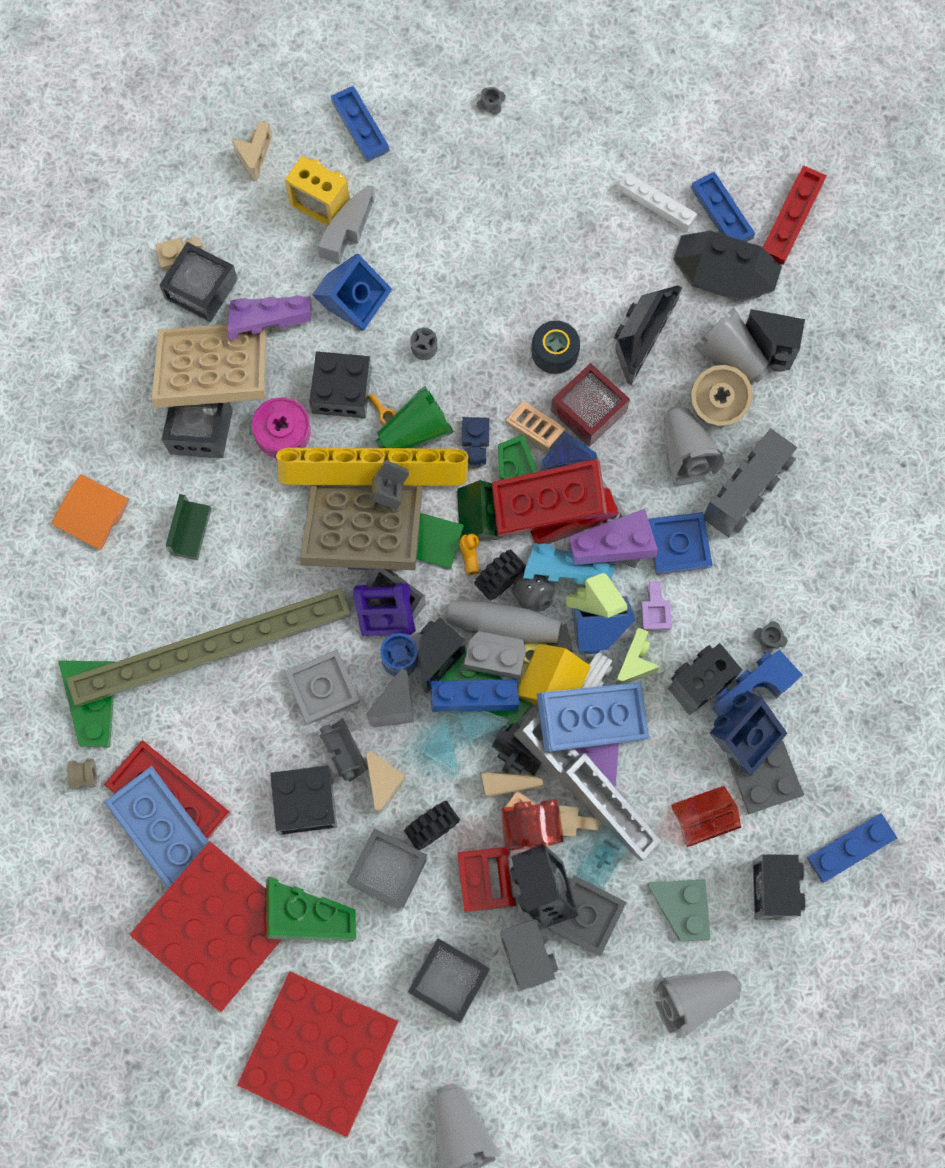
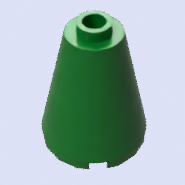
(415, 423)

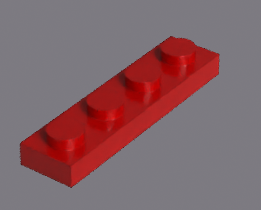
(794, 213)

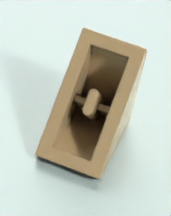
(384, 781)

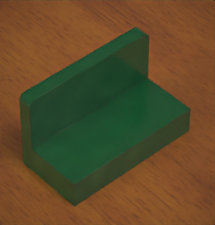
(477, 510)
(188, 528)

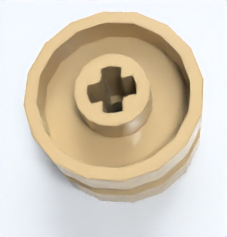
(737, 391)

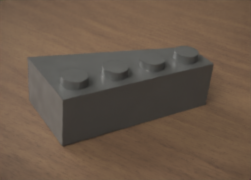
(749, 482)

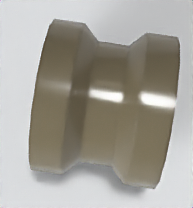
(82, 774)

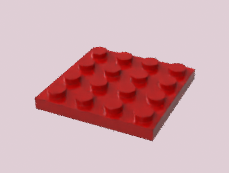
(209, 927)
(318, 1053)

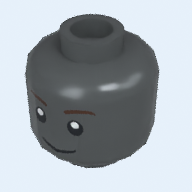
(533, 593)

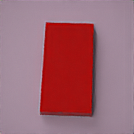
(549, 498)
(201, 807)

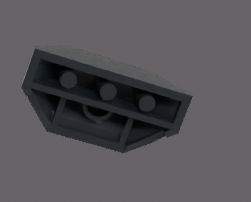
(726, 265)
(643, 329)

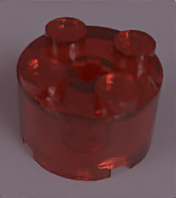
(531, 825)

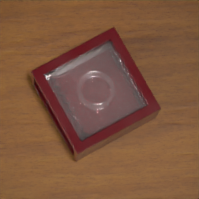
(590, 404)

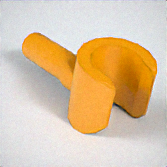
(381, 409)

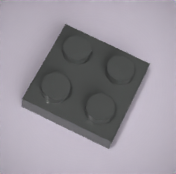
(770, 784)
(596, 919)

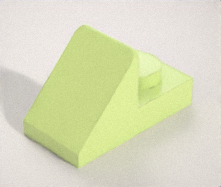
(597, 597)
(633, 666)

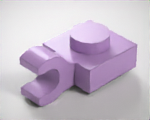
(655, 612)

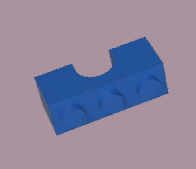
(773, 673)

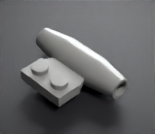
(500, 634)

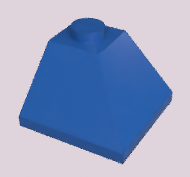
(353, 291)
(599, 632)

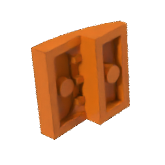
(90, 511)

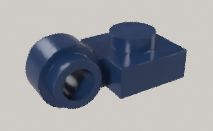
(475, 434)

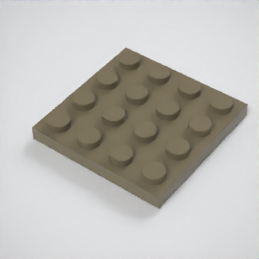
(357, 532)

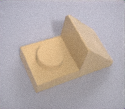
(254, 153)

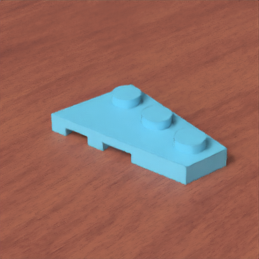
(559, 564)

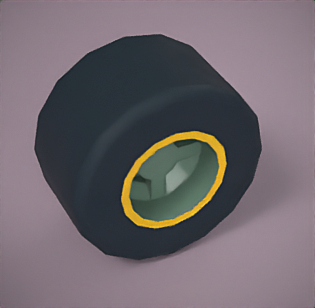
(555, 336)

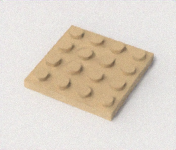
(207, 367)

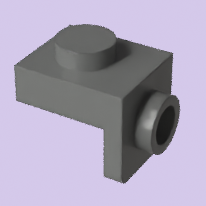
(388, 484)

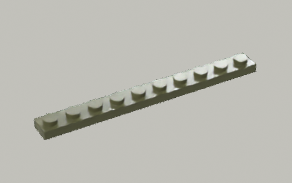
(208, 647)

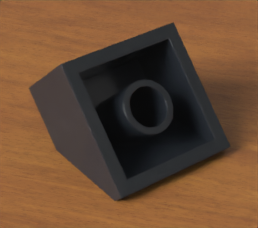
(776, 336)
(439, 651)

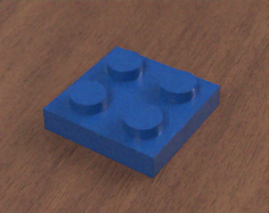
(681, 543)

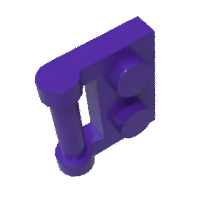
(384, 619)

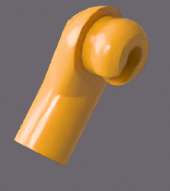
(468, 547)

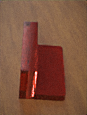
(707, 816)

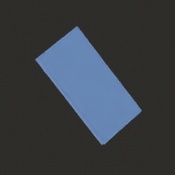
(592, 716)
(157, 825)

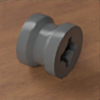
(424, 337)

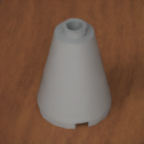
(734, 346)
(689, 447)
(694, 999)
(460, 1132)

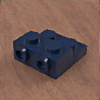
(748, 731)

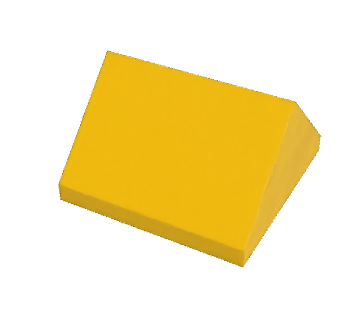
(552, 670)

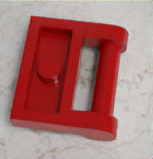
(476, 879)

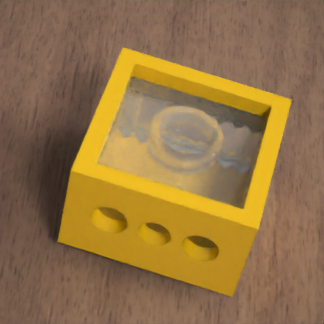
(316, 190)

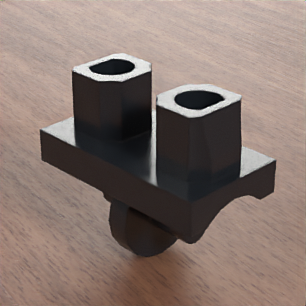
(514, 752)

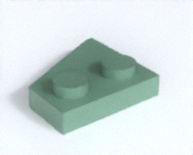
(684, 907)

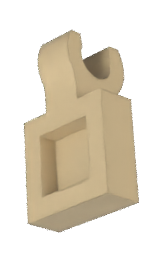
(169, 250)
(571, 821)

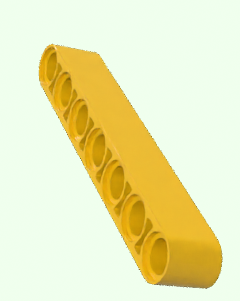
(360, 465)

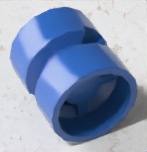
(399, 652)

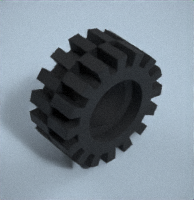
(499, 574)
(432, 825)

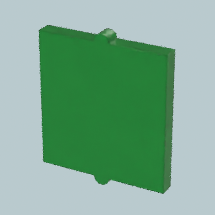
(438, 540)

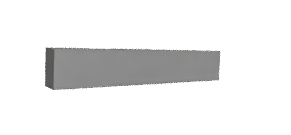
(592, 790)

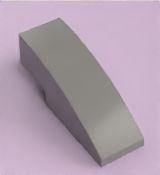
(346, 225)

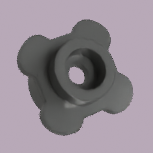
(494, 94)
(773, 629)

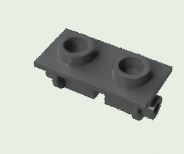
(348, 757)

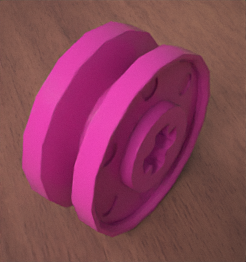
(275, 414)

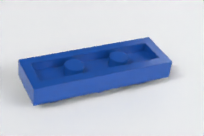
(360, 123)
(722, 208)
(474, 695)
(851, 848)

